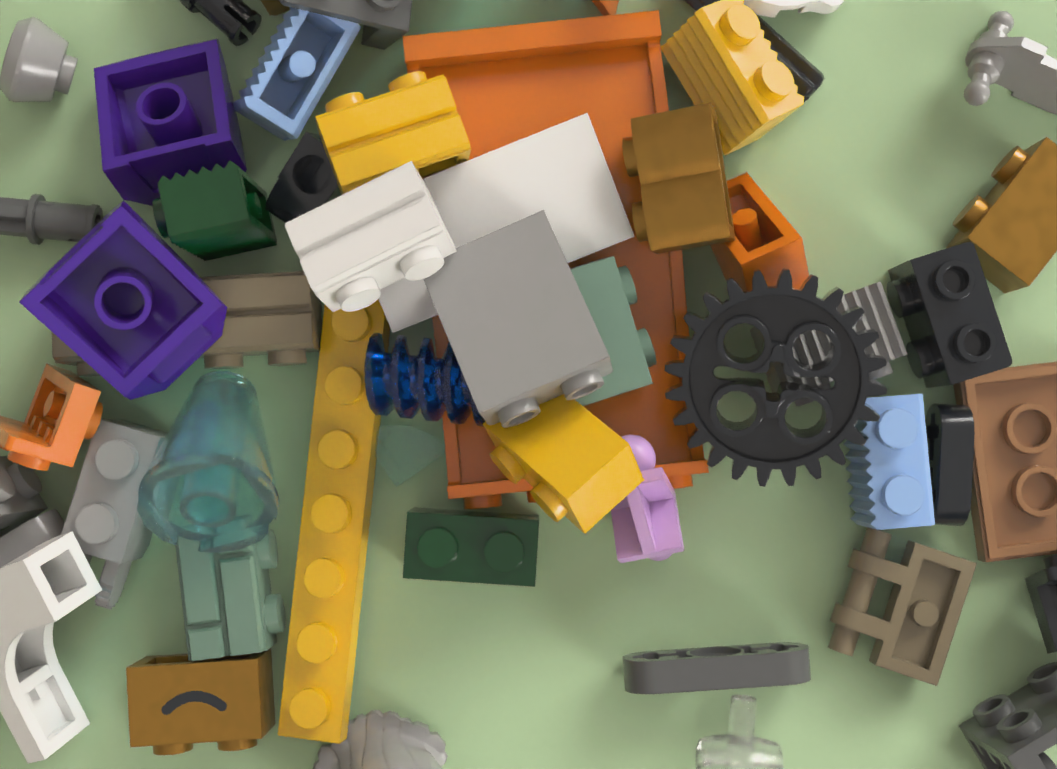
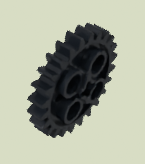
(766, 437)

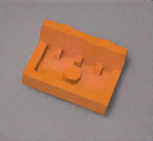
(57, 421)

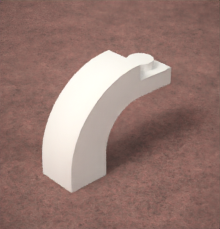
(33, 687)

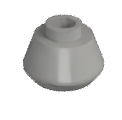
(36, 63)

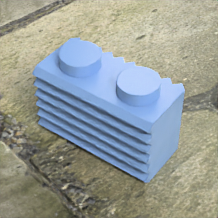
(295, 71)
(892, 466)

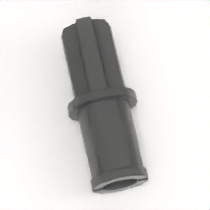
(47, 220)

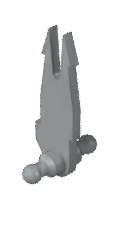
(1011, 63)

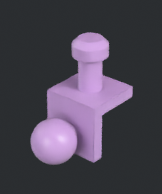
(648, 517)

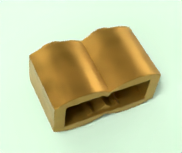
(680, 179)

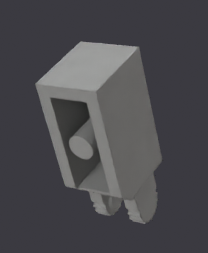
(106, 501)

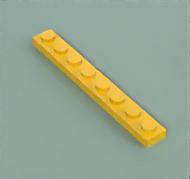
(332, 533)

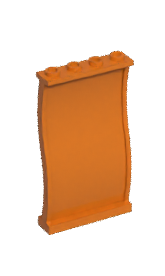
(523, 82)

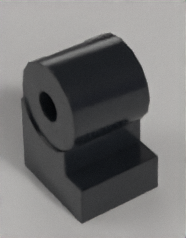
(304, 181)

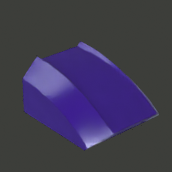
(165, 117)
(128, 305)

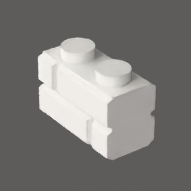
(371, 239)

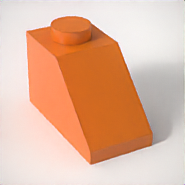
(761, 239)

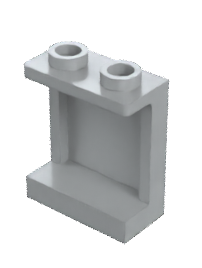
(518, 322)

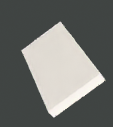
(547, 171)

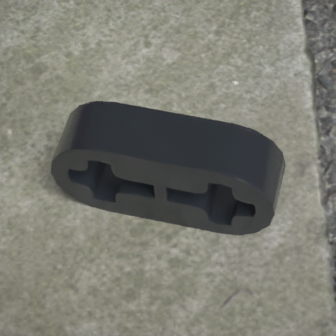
(950, 461)

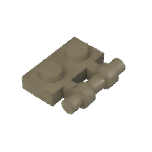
(919, 612)

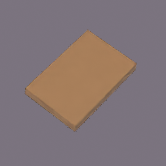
(1014, 460)

